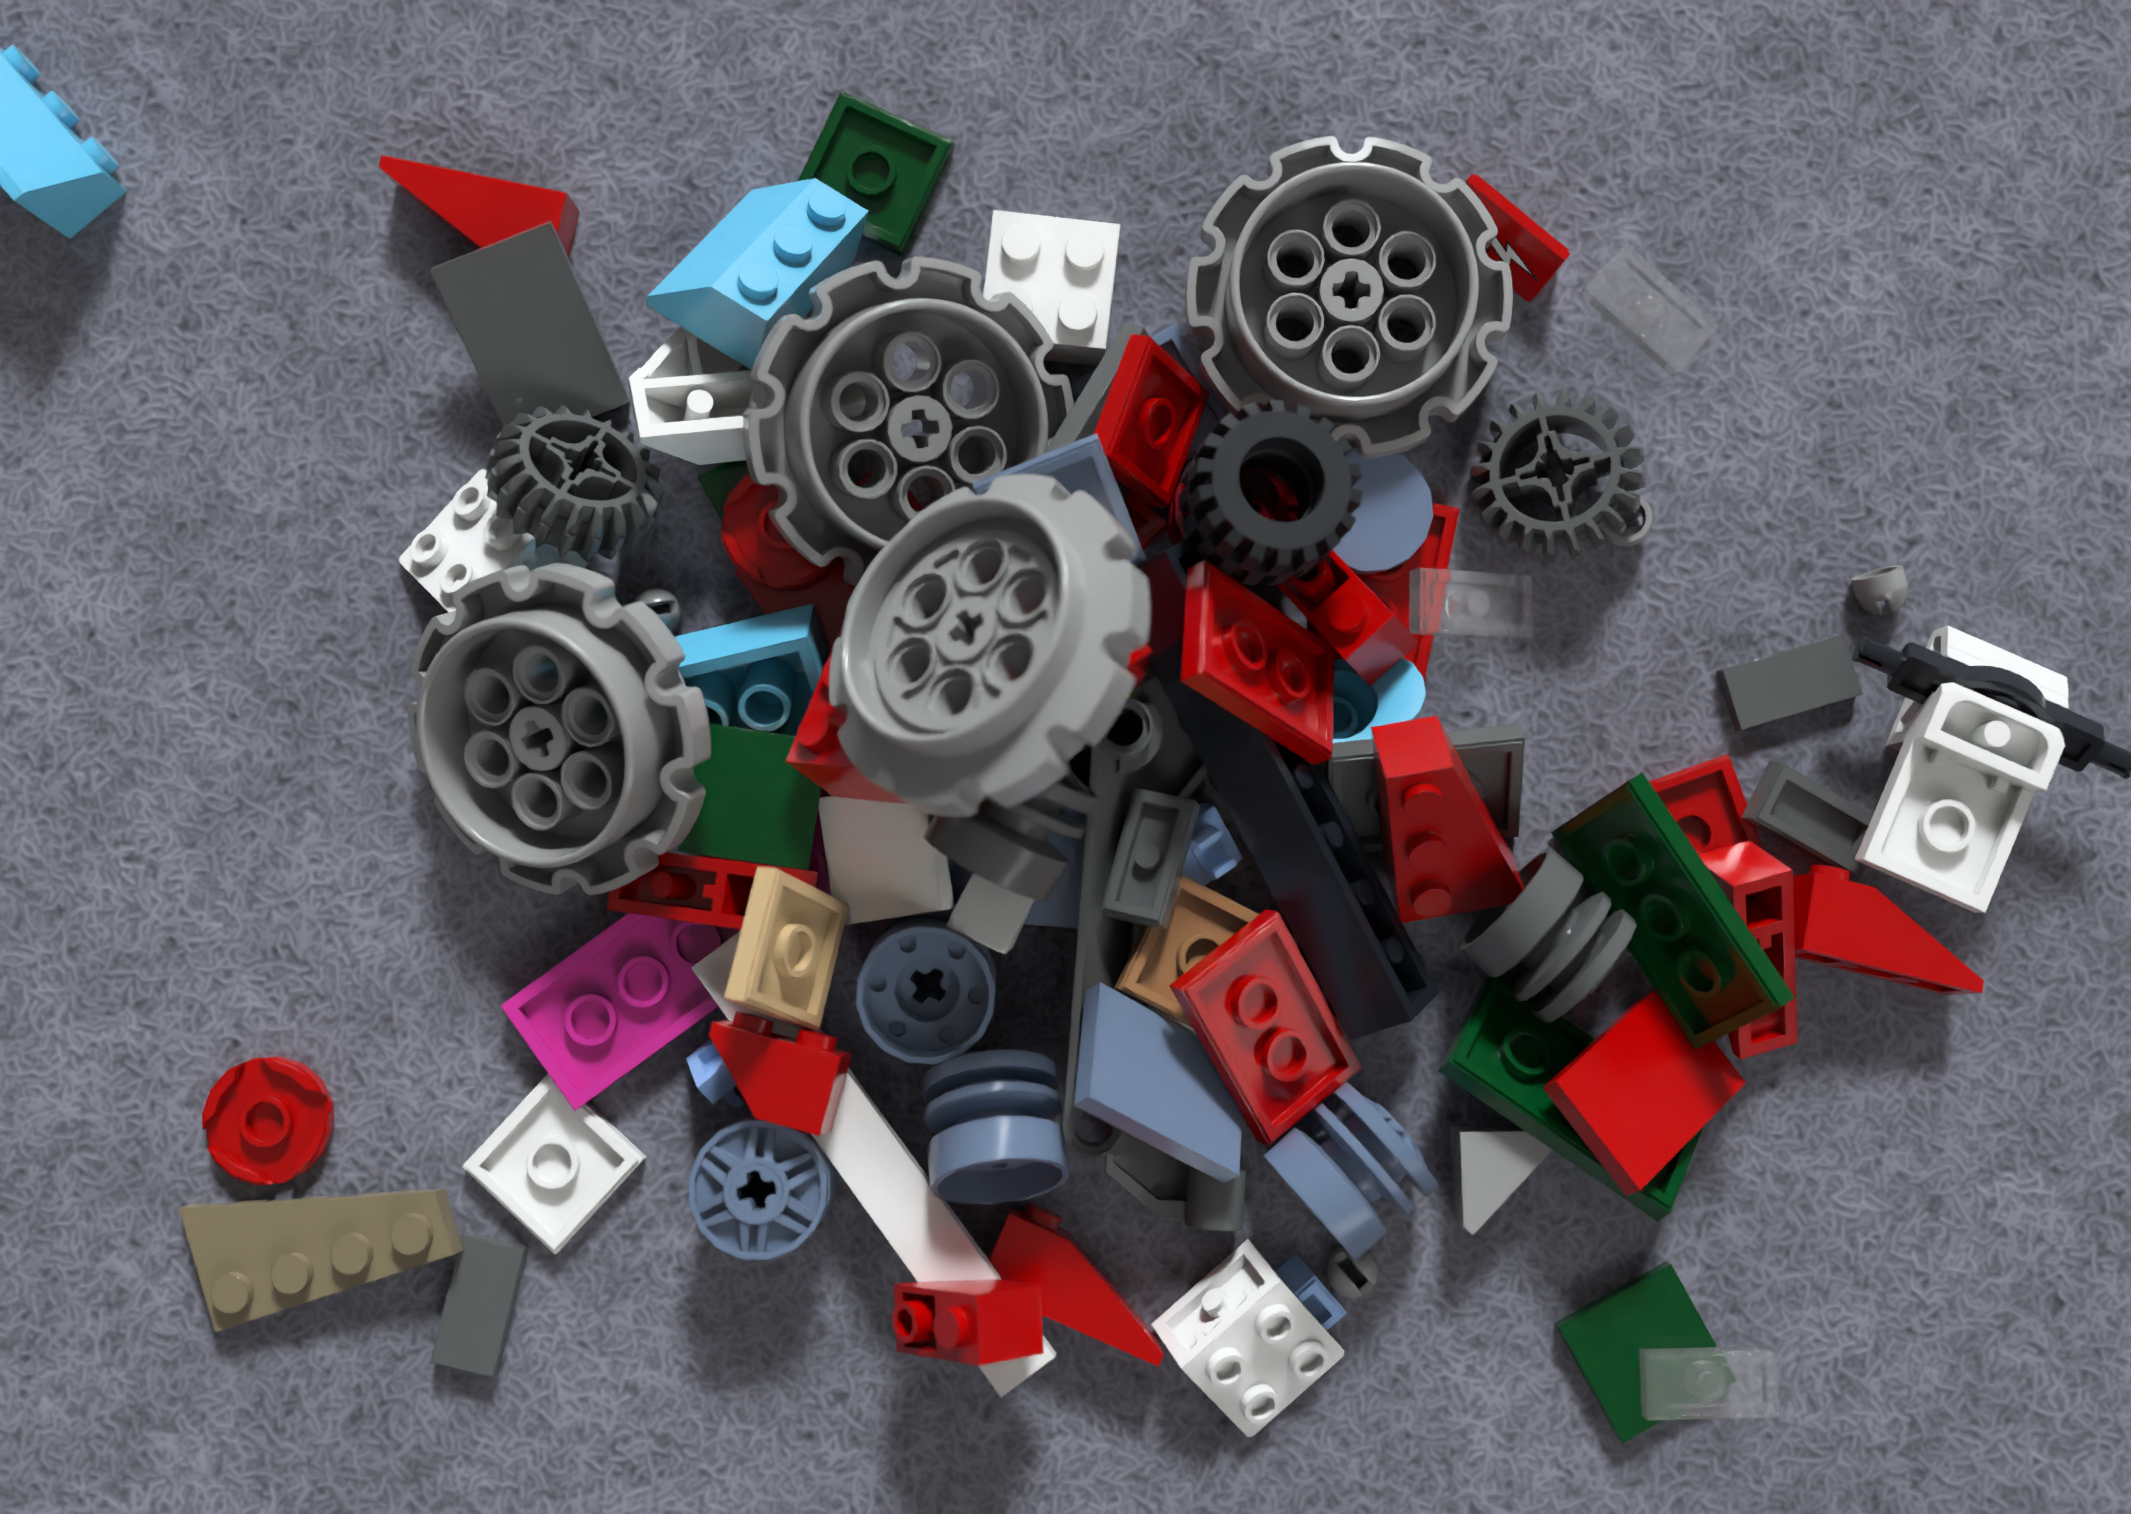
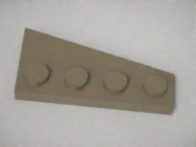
(294, 1251)

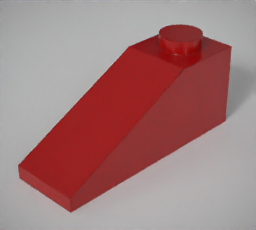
(482, 206)
(695, 890)
(1764, 899)
(1868, 935)
(1072, 1284)

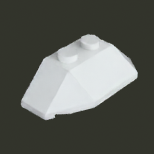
(695, 397)

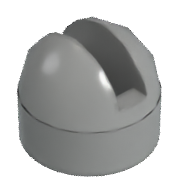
(1635, 534)
(1880, 585)
(658, 596)
(1341, 1282)

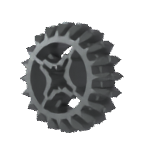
(1579, 468)
(573, 482)

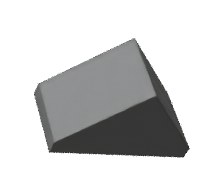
(1488, 1168)

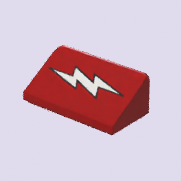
(1520, 242)

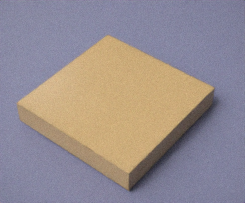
(787, 949)

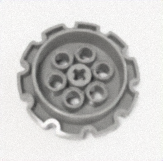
(1399, 215)
(855, 326)
(989, 645)
(523, 737)

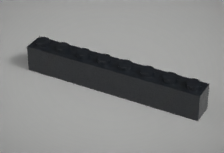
(1294, 834)

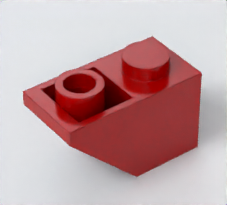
(1350, 617)
(783, 1076)
(968, 1320)

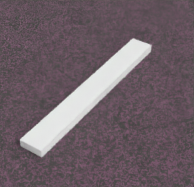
(888, 1182)

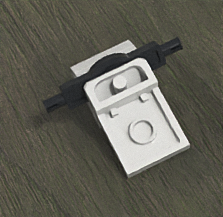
(1973, 751)

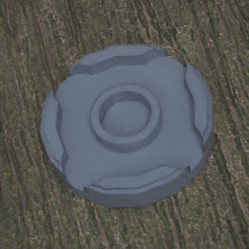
(1391, 515)

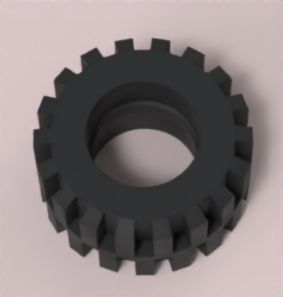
(1299, 453)

